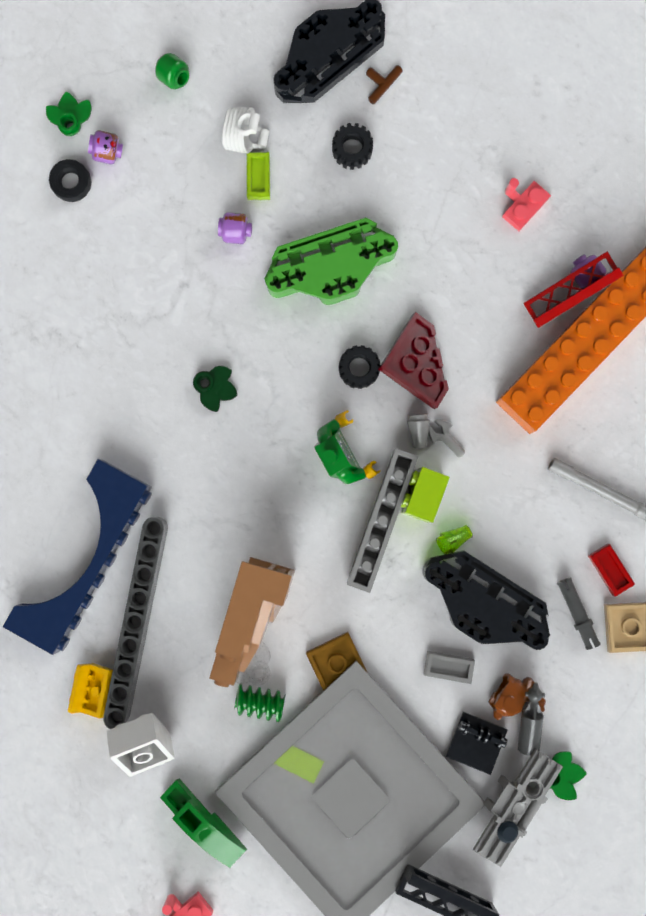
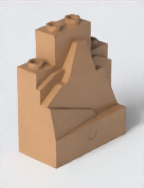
(255, 601)

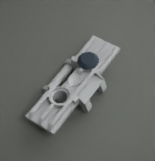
(512, 803)

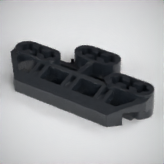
(322, 42)
(481, 602)

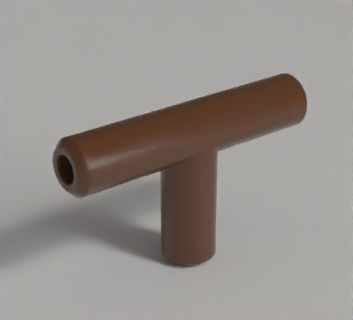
(384, 83)

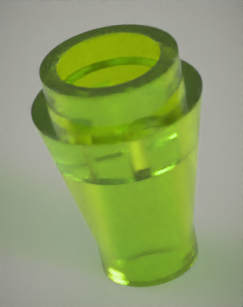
(451, 540)

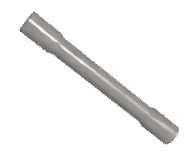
(569, 473)

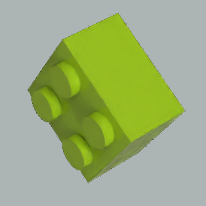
(425, 494)

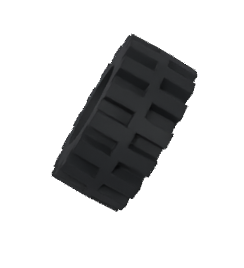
(355, 133)
(359, 352)

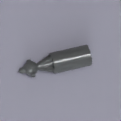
(531, 722)

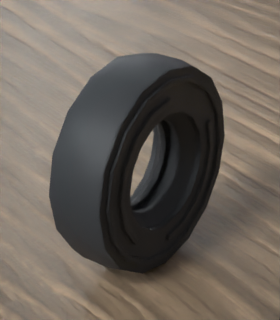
(60, 170)

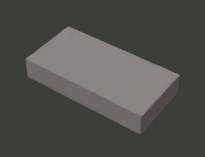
(449, 667)

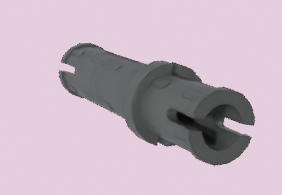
(579, 614)

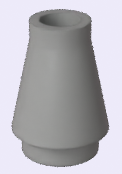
(419, 429)

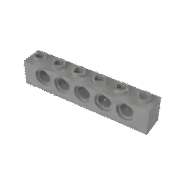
(382, 520)

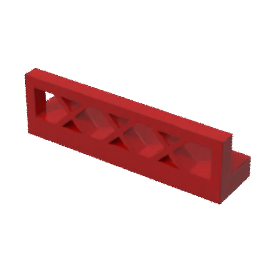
(579, 296)

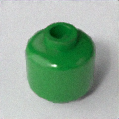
(172, 71)

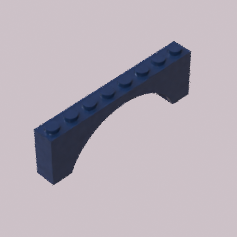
(51, 621)

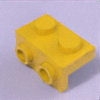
(90, 690)

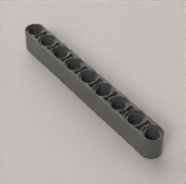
(128, 630)

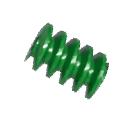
(259, 703)

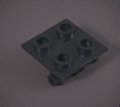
(477, 743)

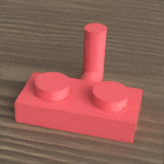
(524, 205)
(192, 907)

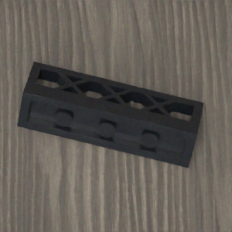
(445, 891)

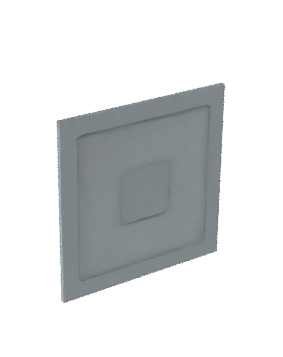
(350, 796)

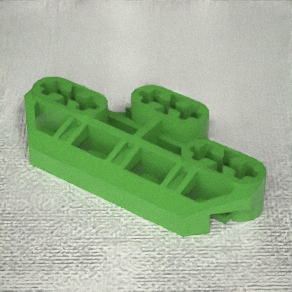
(327, 267)

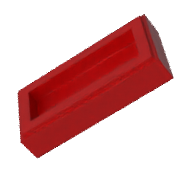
(611, 570)

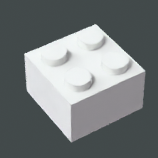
(140, 744)

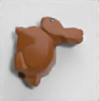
(511, 697)

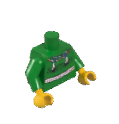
(337, 454)

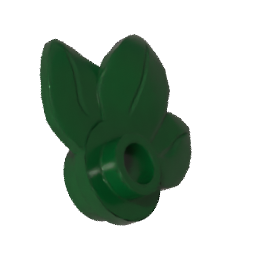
(218, 388)

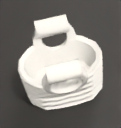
(238, 127)

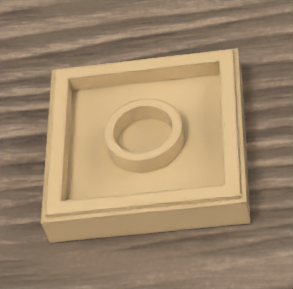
(625, 627)

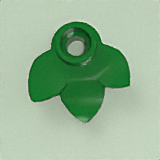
(69, 112)
(569, 775)

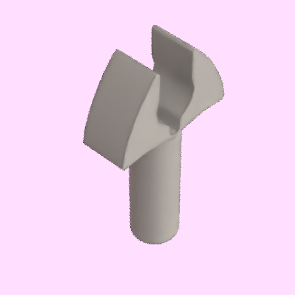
(446, 438)

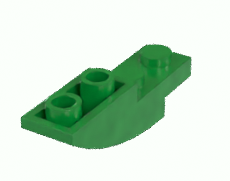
(201, 826)

